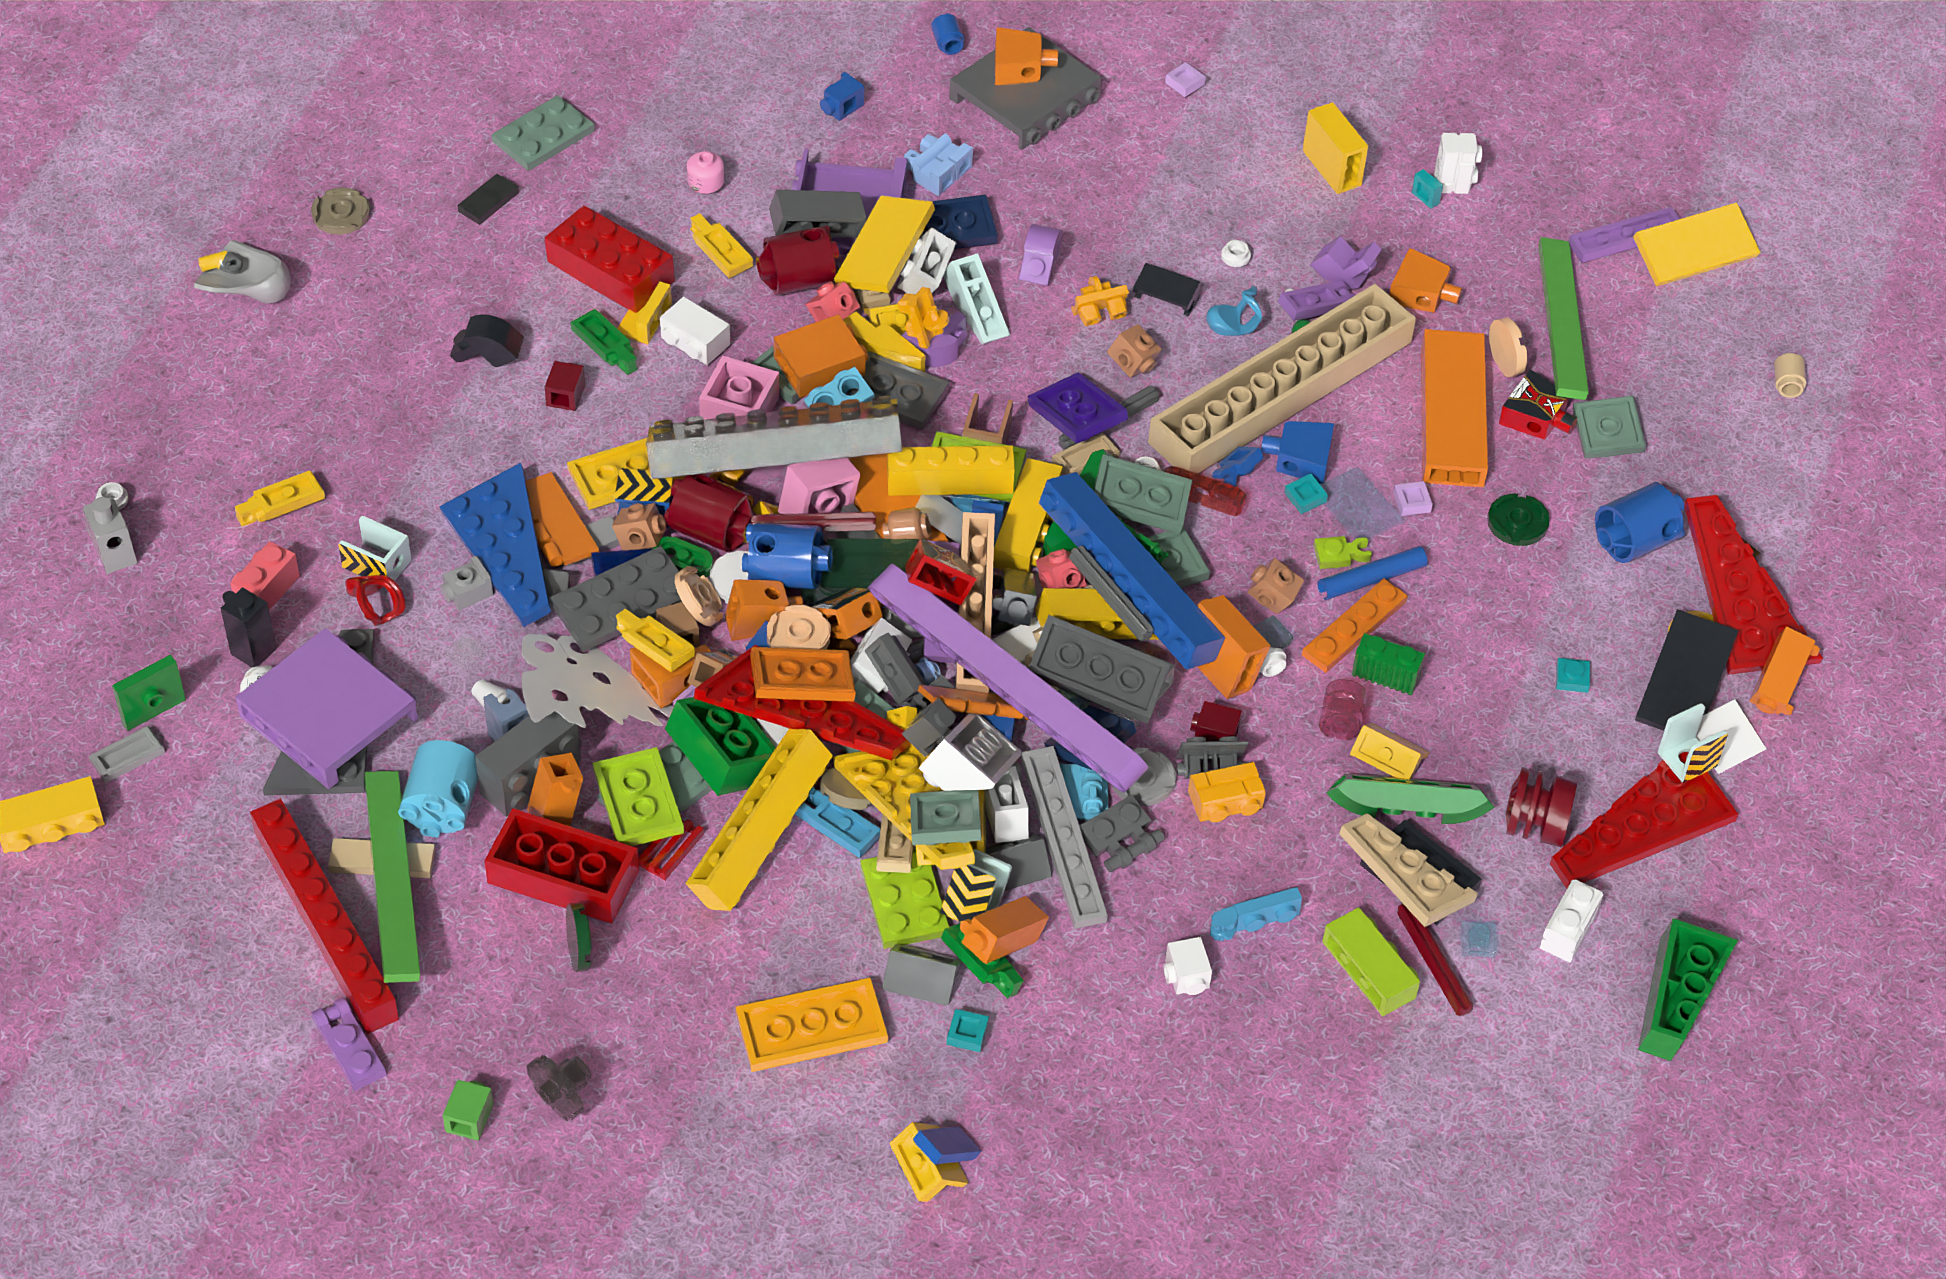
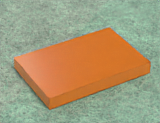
(802, 674)

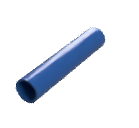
(1373, 572)

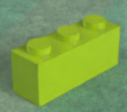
(1371, 961)

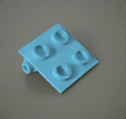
(1086, 790)

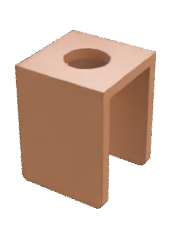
(970, 432)

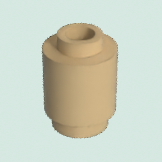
(1790, 375)

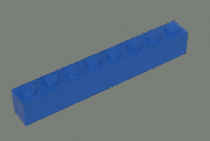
(1133, 569)

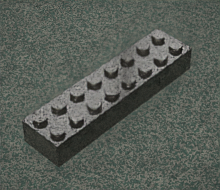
(773, 437)

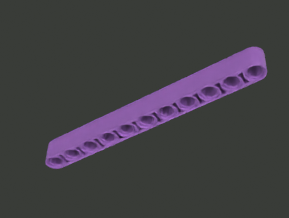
(1009, 679)

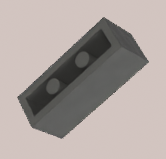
(811, 209)

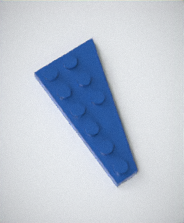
(501, 531)

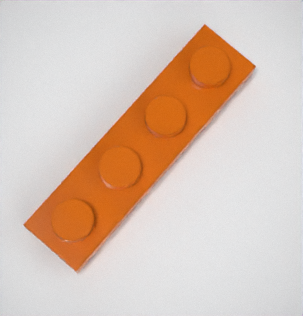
(1349, 628)

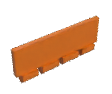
(557, 524)
(971, 701)

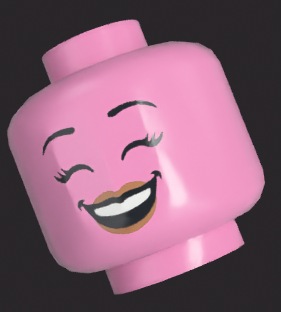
(705, 172)

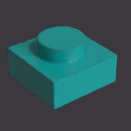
(1427, 188)
(1306, 493)
(1572, 675)
(967, 1030)

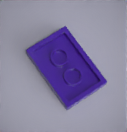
(1077, 407)

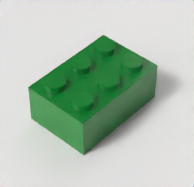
(720, 744)

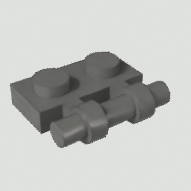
(1116, 825)

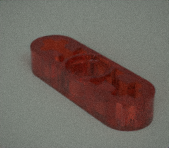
(1214, 487)

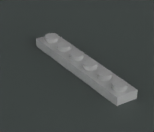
(1064, 837)

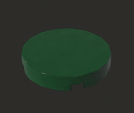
(1509, 520)
(578, 936)

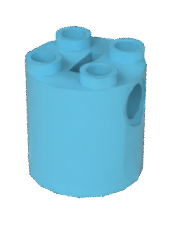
(439, 788)

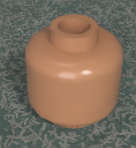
(907, 524)

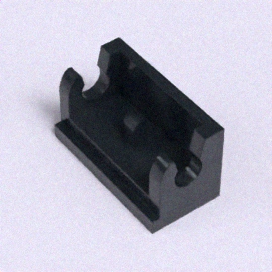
(1168, 287)

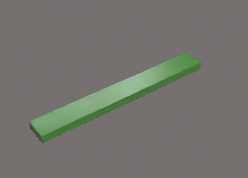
(1563, 319)
(391, 878)

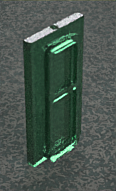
(861, 561)

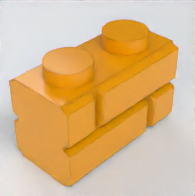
(1226, 792)

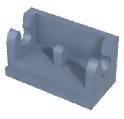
(503, 717)

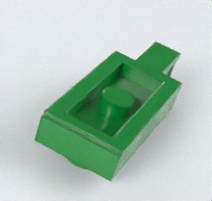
(605, 340)
(997, 972)

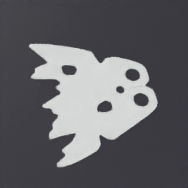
(577, 681)

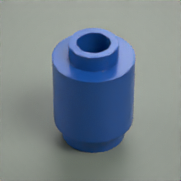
(948, 34)

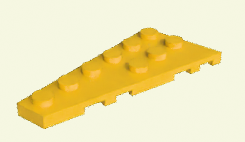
(889, 787)

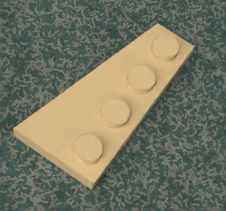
(1416, 883)

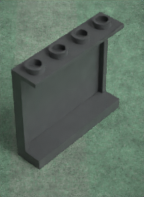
(1029, 107)

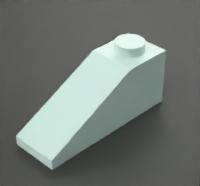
(975, 298)

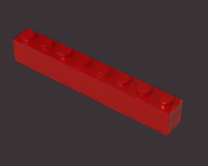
(324, 916)

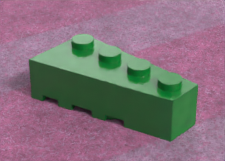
(1681, 982)

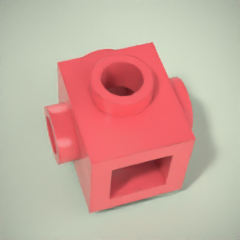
(833, 300)
(1059, 572)

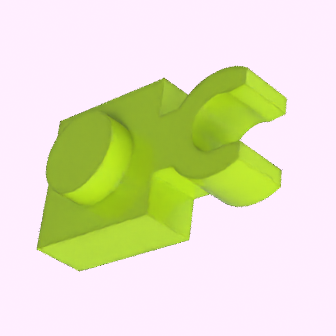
(1336, 552)

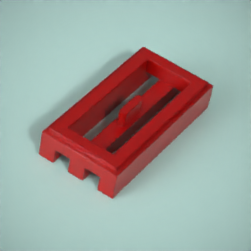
(679, 855)

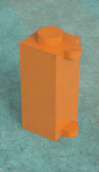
(1782, 672)
(556, 788)
(1004, 929)

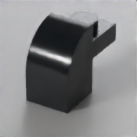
(490, 338)

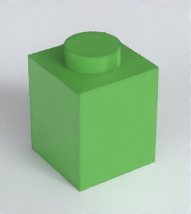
(468, 1109)

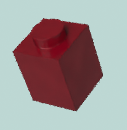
(564, 385)
(1216, 722)

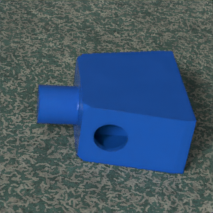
(1301, 449)

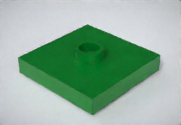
(149, 692)

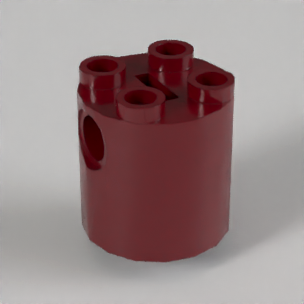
(798, 260)
(710, 511)

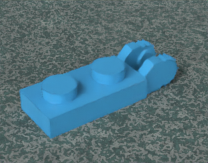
(839, 823)
(1255, 914)

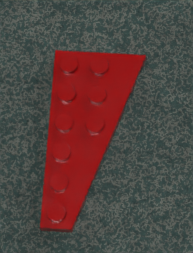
(1737, 587)
(833, 721)
(1643, 822)

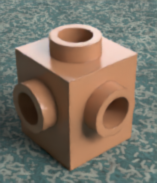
(1134, 351)
(639, 527)
(1274, 585)

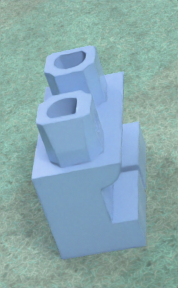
(939, 163)

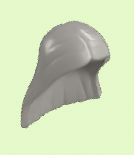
(261, 276)

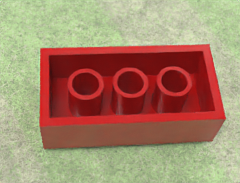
(609, 258)
(562, 865)

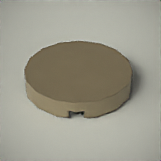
(348, 216)
(841, 791)

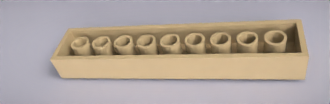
(1281, 380)

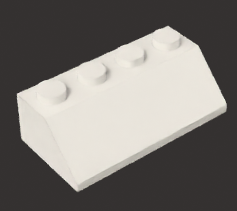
(970, 757)

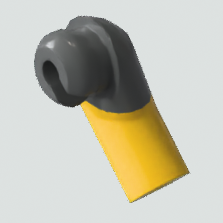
(221, 260)

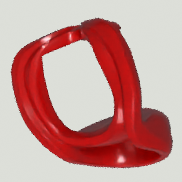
(366, 585)

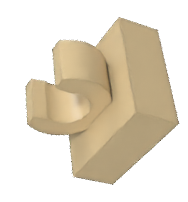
(871, 298)

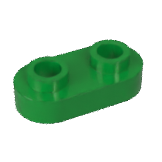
(687, 555)

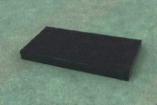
(1686, 669)

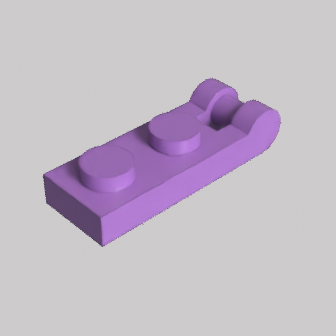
(1314, 300)
(349, 1044)

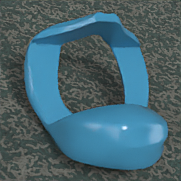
(1227, 319)

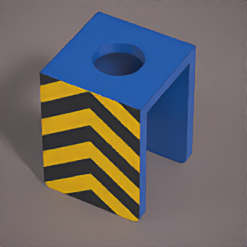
(637, 487)

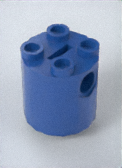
(1640, 522)
(787, 554)

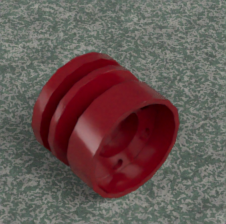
(1541, 806)

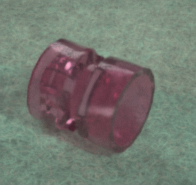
(1343, 709)

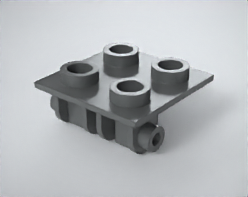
(1197, 749)

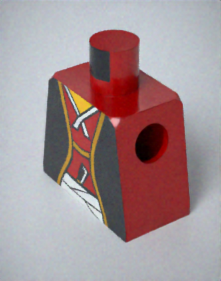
(1536, 408)
(933, 568)

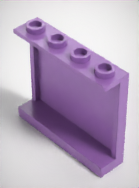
(868, 181)
(324, 705)

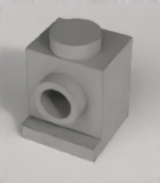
(467, 584)

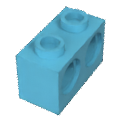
(836, 390)

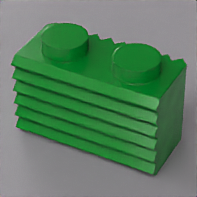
(1388, 663)

